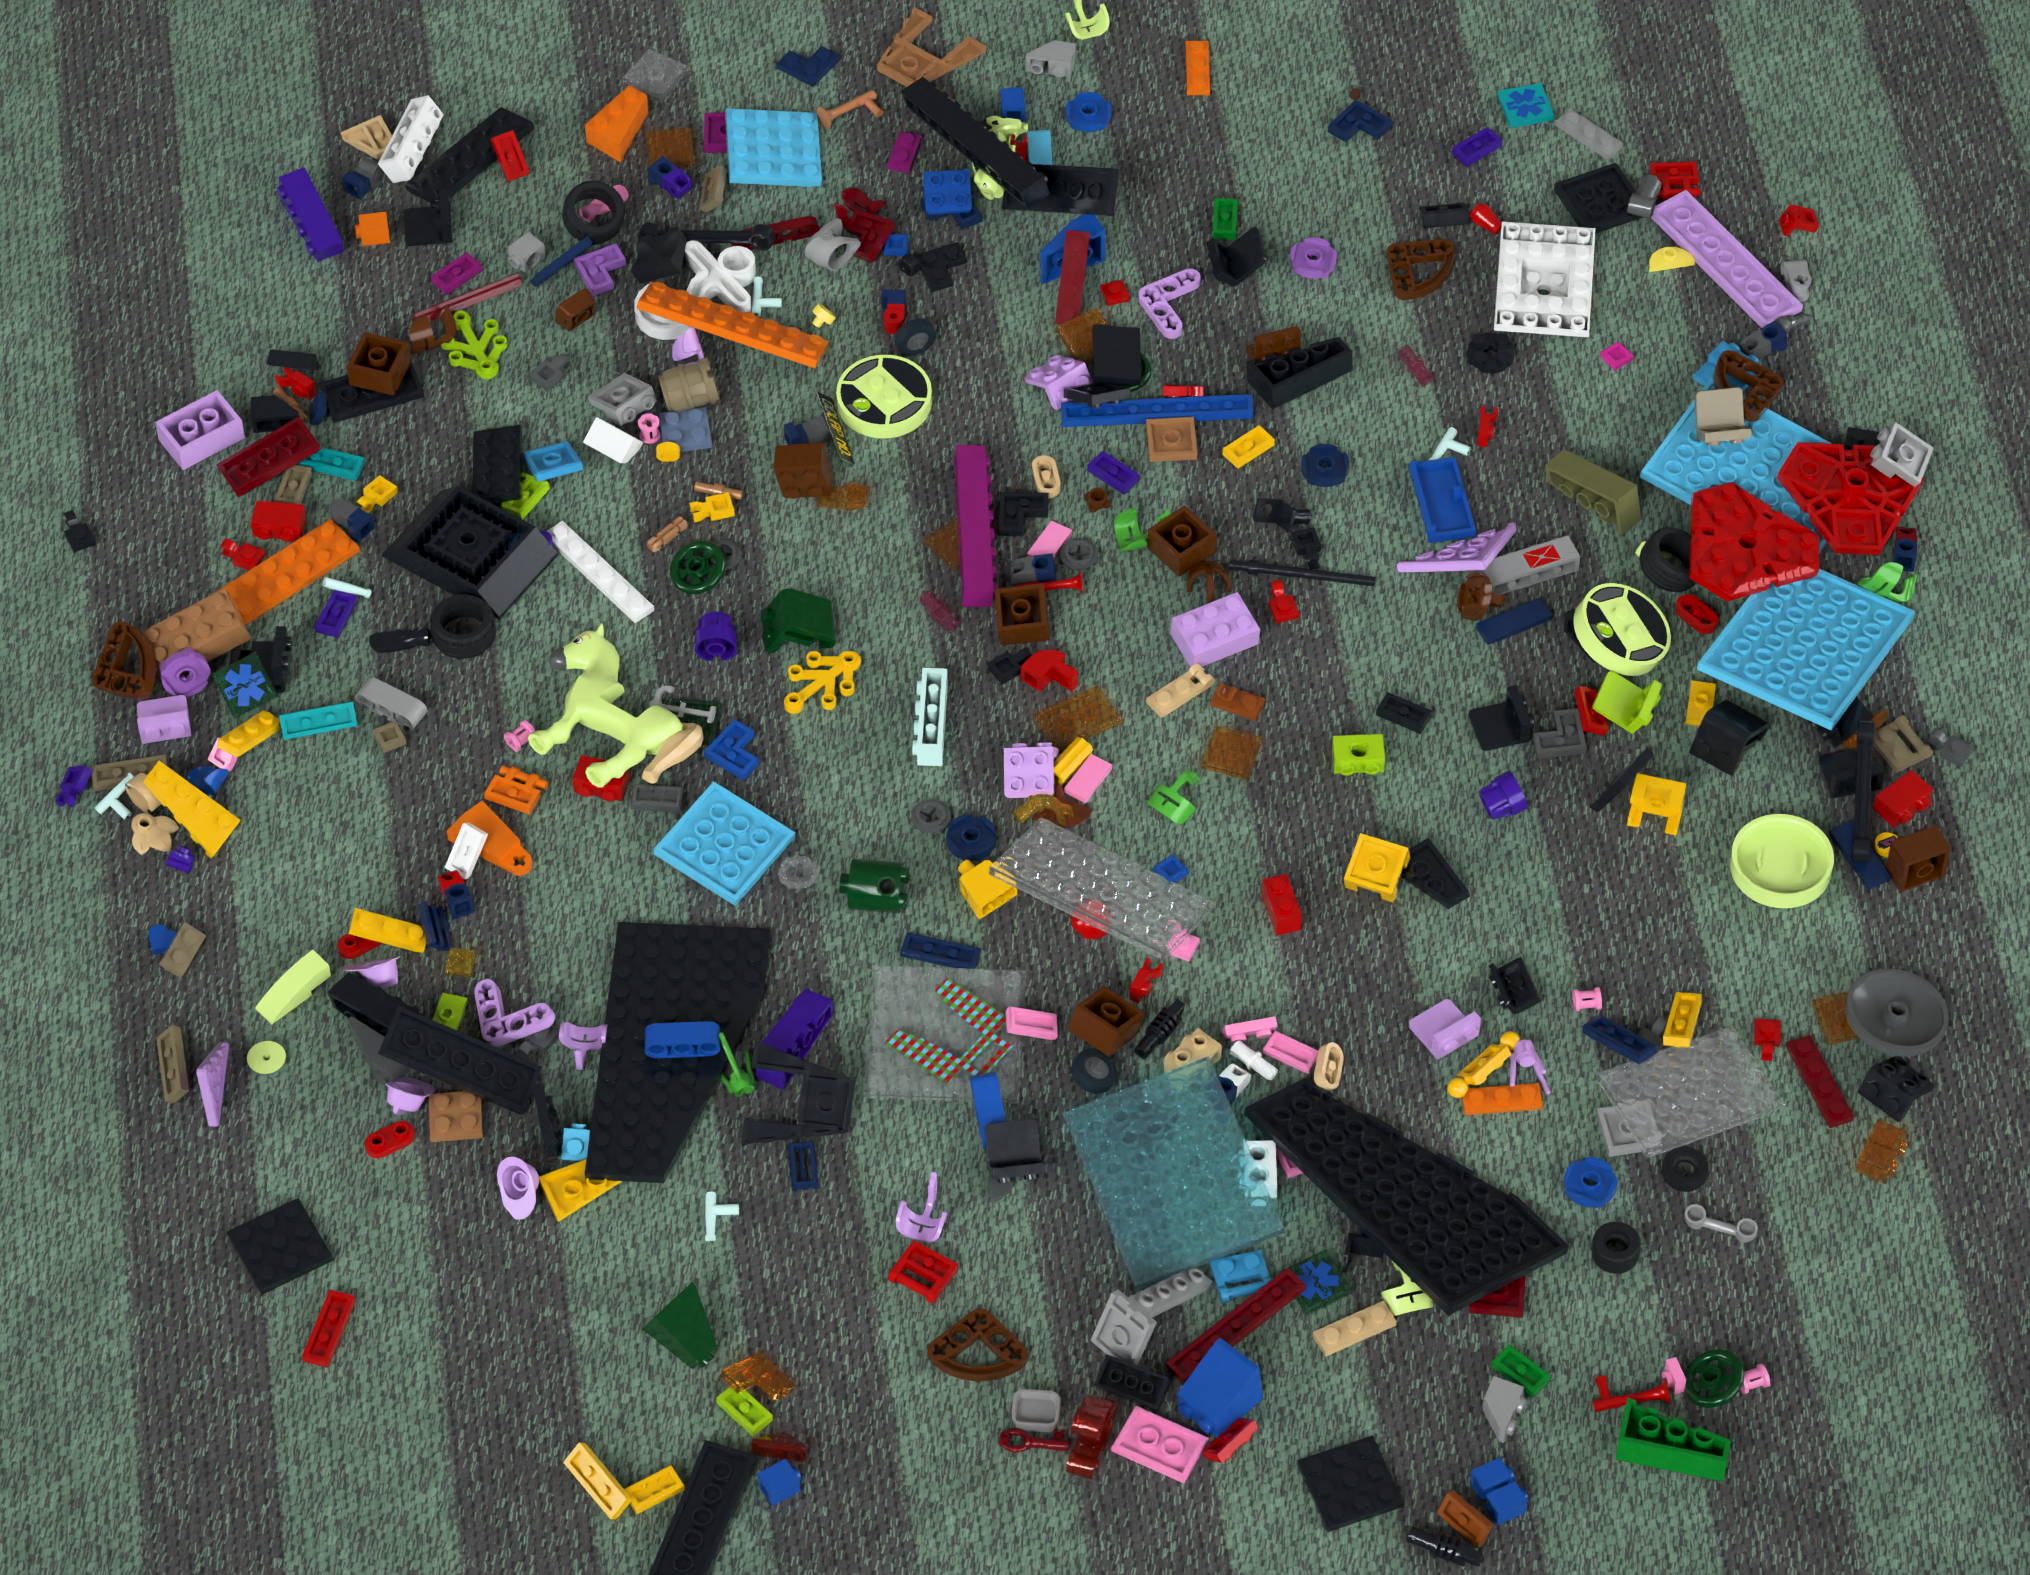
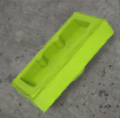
(450, 1010)

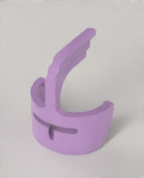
(687, 346)
(570, 1032)
(911, 1230)

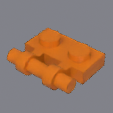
(514, 794)

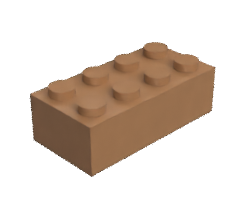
(206, 627)

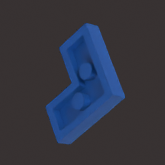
(729, 753)

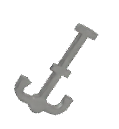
(681, 710)

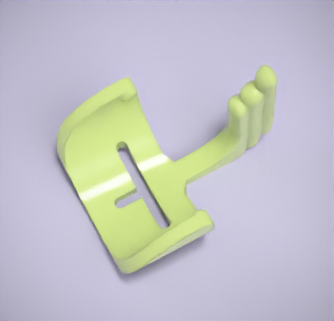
(1100, 20)
(1404, 1304)

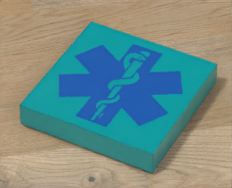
(1525, 105)

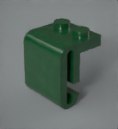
(797, 619)

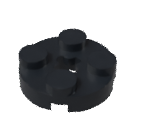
(1490, 341)

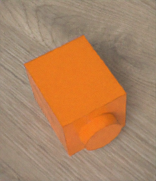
(373, 229)

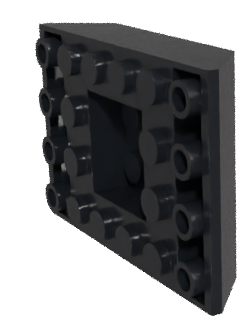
(481, 568)

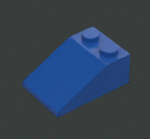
(1052, 254)

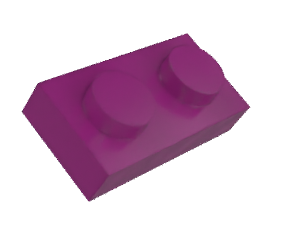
(904, 152)
(456, 273)

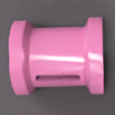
(645, 430)
(519, 736)
(1596, 1001)
(1760, 1376)

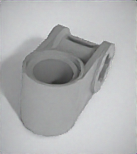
(1796, 278)

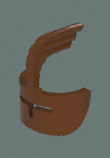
(422, 336)
(1208, 568)

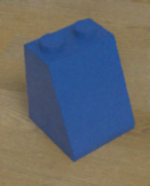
(1220, 1389)

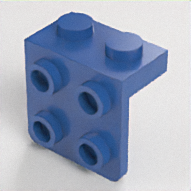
(947, 191)

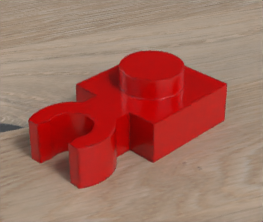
(1176, 391)

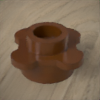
(1097, 494)

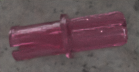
(1415, 366)
(938, 611)

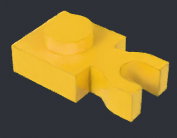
(715, 507)

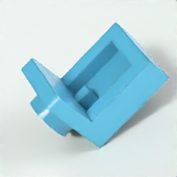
(575, 1142)

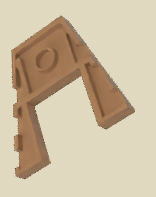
(909, 63)

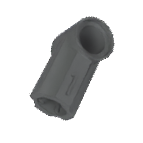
(1644, 200)

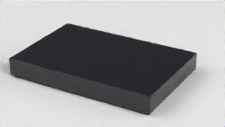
(1116, 354)
(1622, 780)

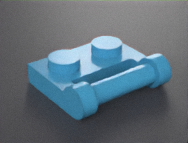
(1239, 1269)

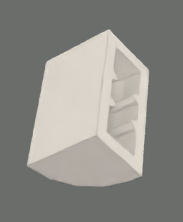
(612, 441)

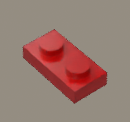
(510, 156)
(1590, 719)
(1238, 1433)

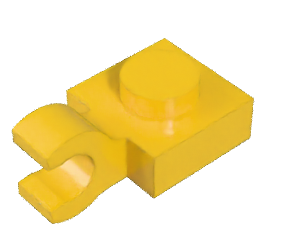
(377, 492)

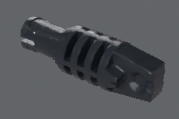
(1160, 1029)
(1445, 1547)

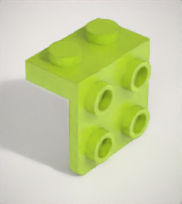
(1626, 702)

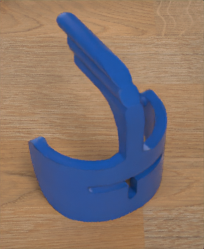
(207, 778)

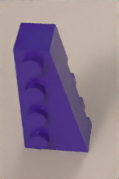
(309, 215)
(797, 1032)

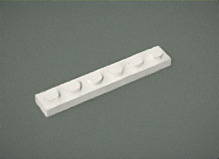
(600, 572)

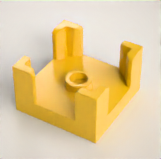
(1659, 798)
(1376, 866)

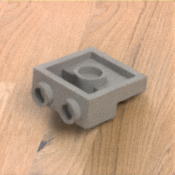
(623, 399)
(1901, 454)

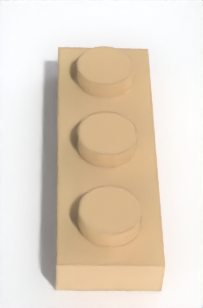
(1354, 1328)

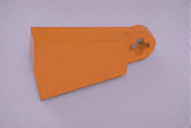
(501, 845)

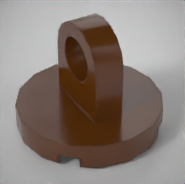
(1476, 596)

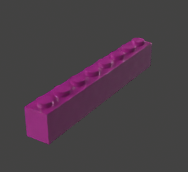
(974, 526)

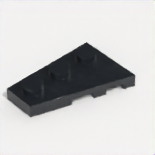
(1433, 875)

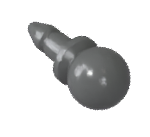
(1790, 323)

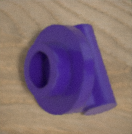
(181, 859)

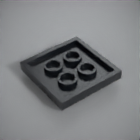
(1598, 198)
(279, 1246)
(1350, 1483)

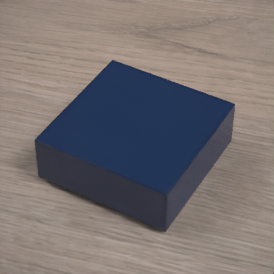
(318, 408)

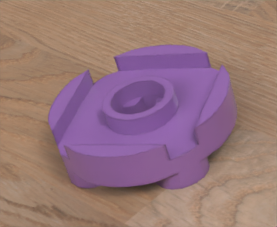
(1308, 268)
(182, 661)

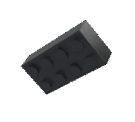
(1132, 1383)

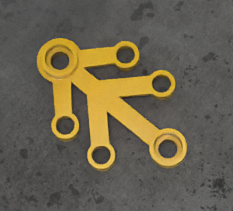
(823, 678)

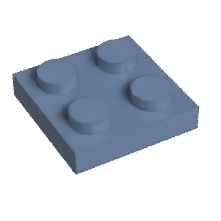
(686, 428)

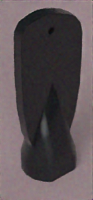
(399, 640)

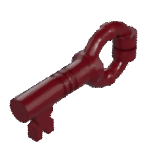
(1029, 1441)

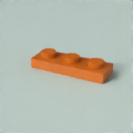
(1197, 68)
(1502, 1099)

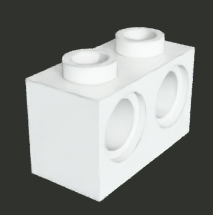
(1267, 1164)

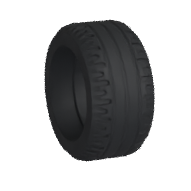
(601, 192)
(1658, 569)
(468, 644)

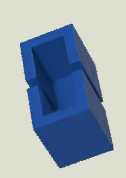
(1496, 1484)

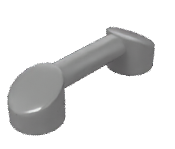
(1744, 1230)

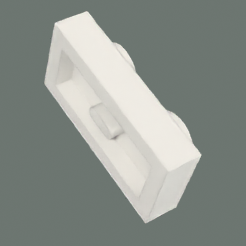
(466, 850)

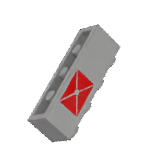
(1532, 565)

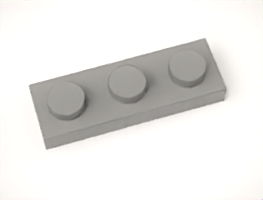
(1589, 134)

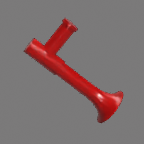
(1075, 582)
(1608, 1402)

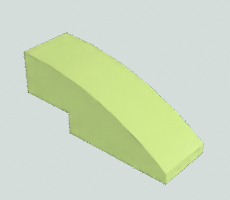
(294, 987)

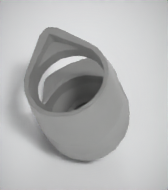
(823, 243)

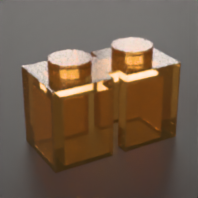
(1882, 1151)

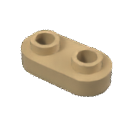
(1046, 478)
(1328, 1066)

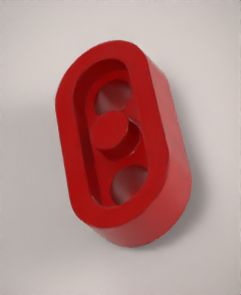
(1697, 615)
(357, 949)
(390, 1139)

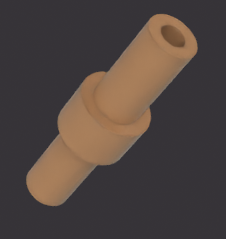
(278, 392)
(718, 488)

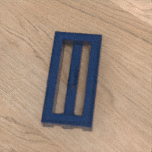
(435, 926)
(804, 1184)

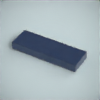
(561, 262)
(1514, 621)
(1870, 873)
(940, 952)
(1619, 1039)

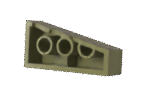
(1596, 488)

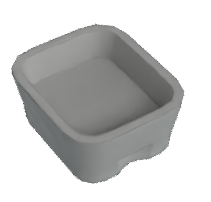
(1035, 1410)

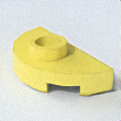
(1670, 258)

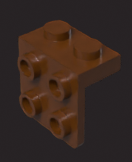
(1275, 343)

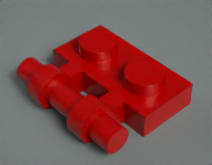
(1676, 174)

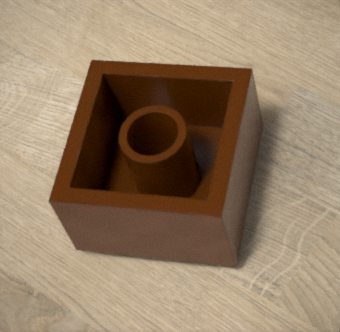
(379, 363)
(803, 470)
(1181, 540)
(1022, 614)
(1918, 858)
(1106, 1021)

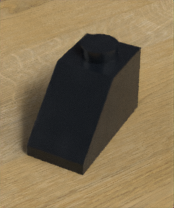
(270, 413)

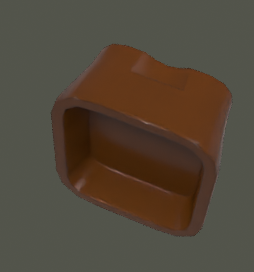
(575, 310)

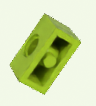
(1348, 748)

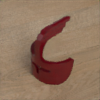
(853, 197)

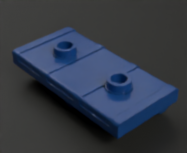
(1442, 500)

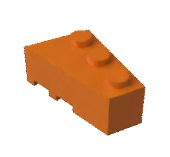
(618, 123)

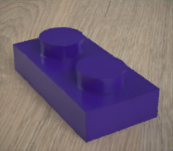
(1477, 146)
(1113, 472)
(336, 613)

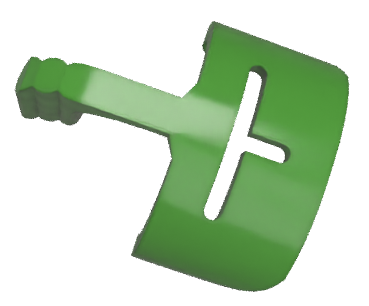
(1126, 521)
(1891, 574)
(1170, 810)

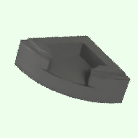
(998, 1190)

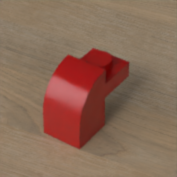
(1048, 666)

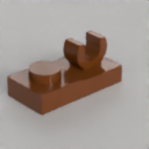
(1237, 702)
(1465, 1518)

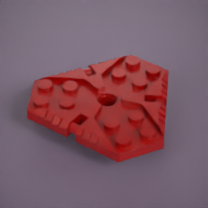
(1854, 498)
(1738, 544)

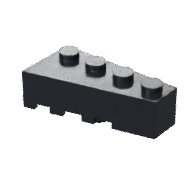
(1299, 371)
(366, 1003)

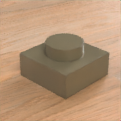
(389, 737)

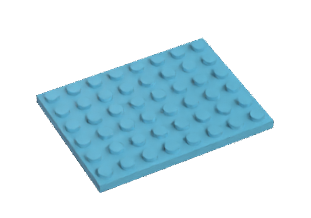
(1689, 465)
(1807, 645)

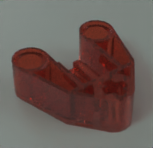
(1093, 1426)

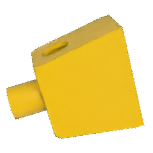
(982, 890)

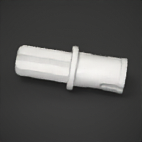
(1253, 1060)

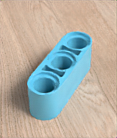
(1039, 147)

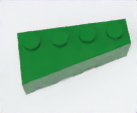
(1670, 1444)

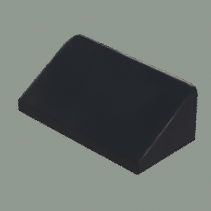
(1444, 215)
(293, 360)

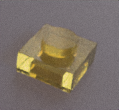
(460, 962)

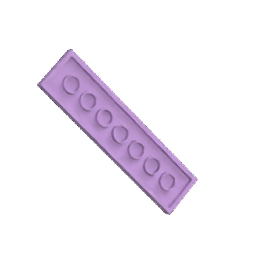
(1725, 259)

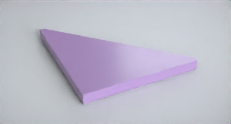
(1462, 556)
(211, 1081)

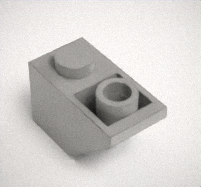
(1052, 58)
(1501, 1405)

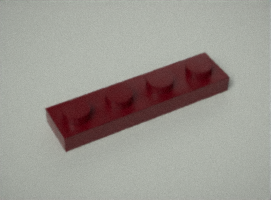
(1072, 276)
(1819, 1081)

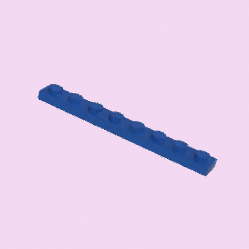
(1138, 410)

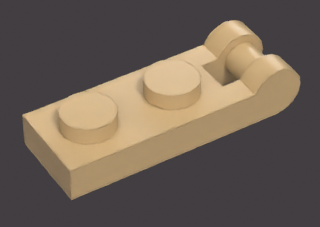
(1180, 691)

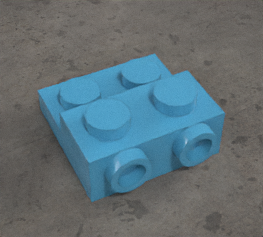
(1707, 370)

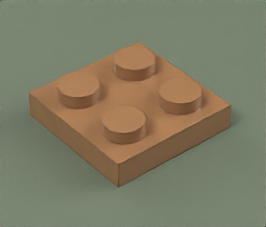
(1171, 439)
(455, 1116)

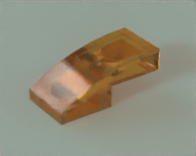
(847, 498)

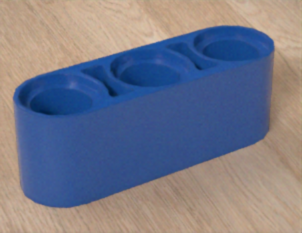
(682, 1039)
(987, 1101)

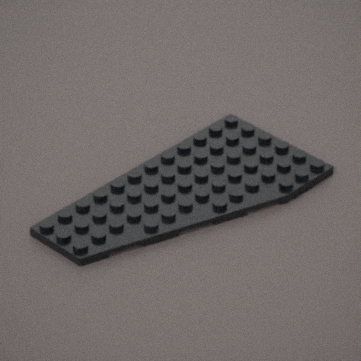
(667, 977)
(1417, 1206)

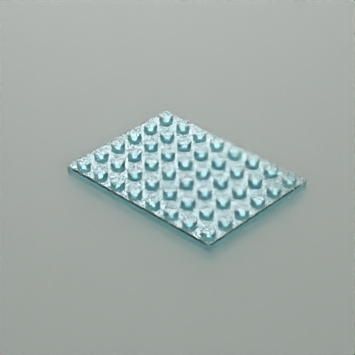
(1173, 1173)

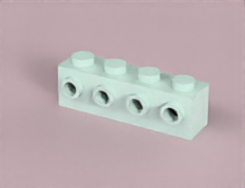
(932, 717)

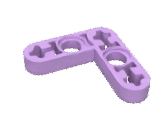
(1161, 297)
(500, 1021)

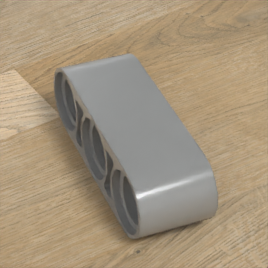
(391, 702)

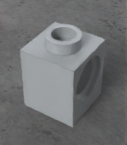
(526, 252)

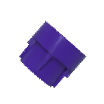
(715, 636)
(1503, 797)

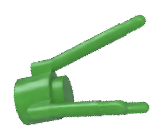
(740, 1081)

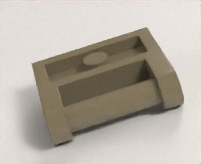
(1895, 750)

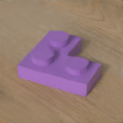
(596, 265)

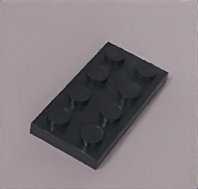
(351, 401)
(497, 464)

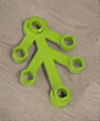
(476, 348)

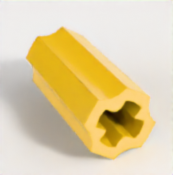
(1071, 760)

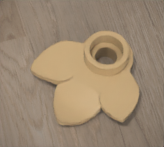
(154, 835)

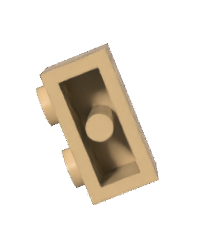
(1193, 1048)

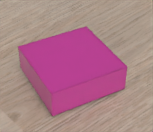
(1616, 355)

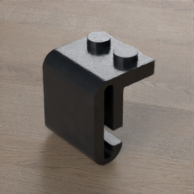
(273, 654)
(1726, 735)

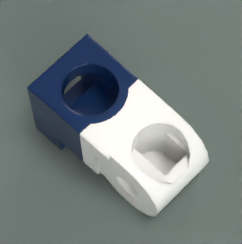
(1234, 1081)

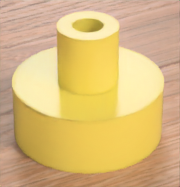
(823, 315)

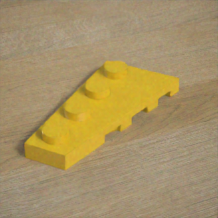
(200, 815)
(569, 1190)

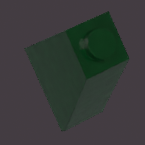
(684, 1328)

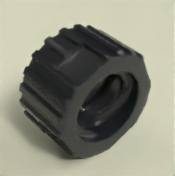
(909, 264)

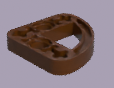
(1408, 257)
(1729, 363)
(114, 675)
(984, 1333)

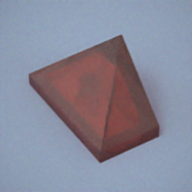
(780, 1447)

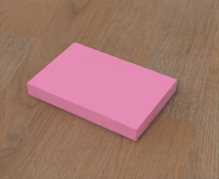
(1160, 1444)

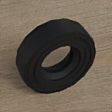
(1688, 1155)

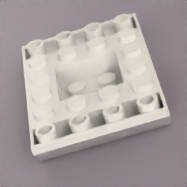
(1546, 259)

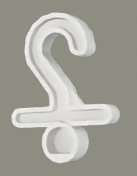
(713, 278)

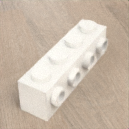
(410, 139)

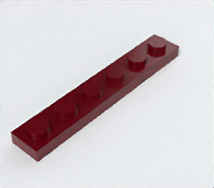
(1239, 1322)

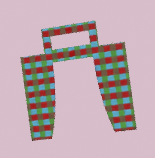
(942, 1063)

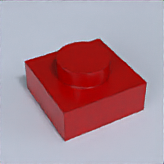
(1114, 292)

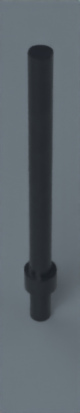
(1254, 567)

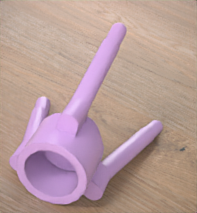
(1526, 1056)

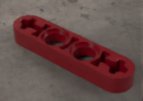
(807, 228)

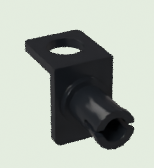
(1281, 514)
(1361, 1245)

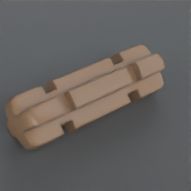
(666, 534)

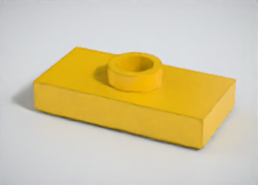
(1700, 701)
(654, 1489)

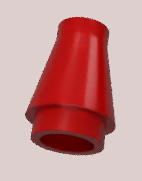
(1485, 218)

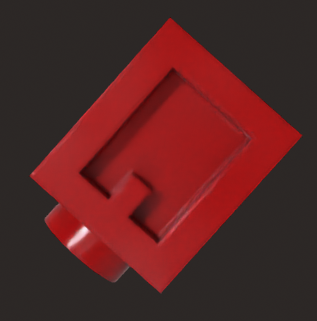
(1798, 218)

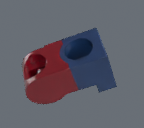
(1905, 548)

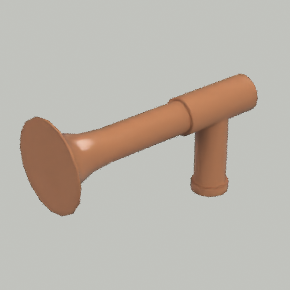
(826, 116)

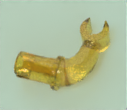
(1038, 803)

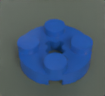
(1077, 116)
(1586, 1195)

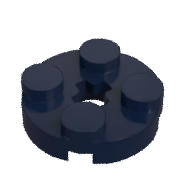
(1320, 476)
(971, 849)

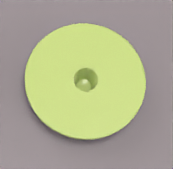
(262, 1051)

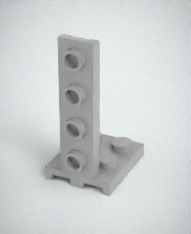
(1129, 1320)

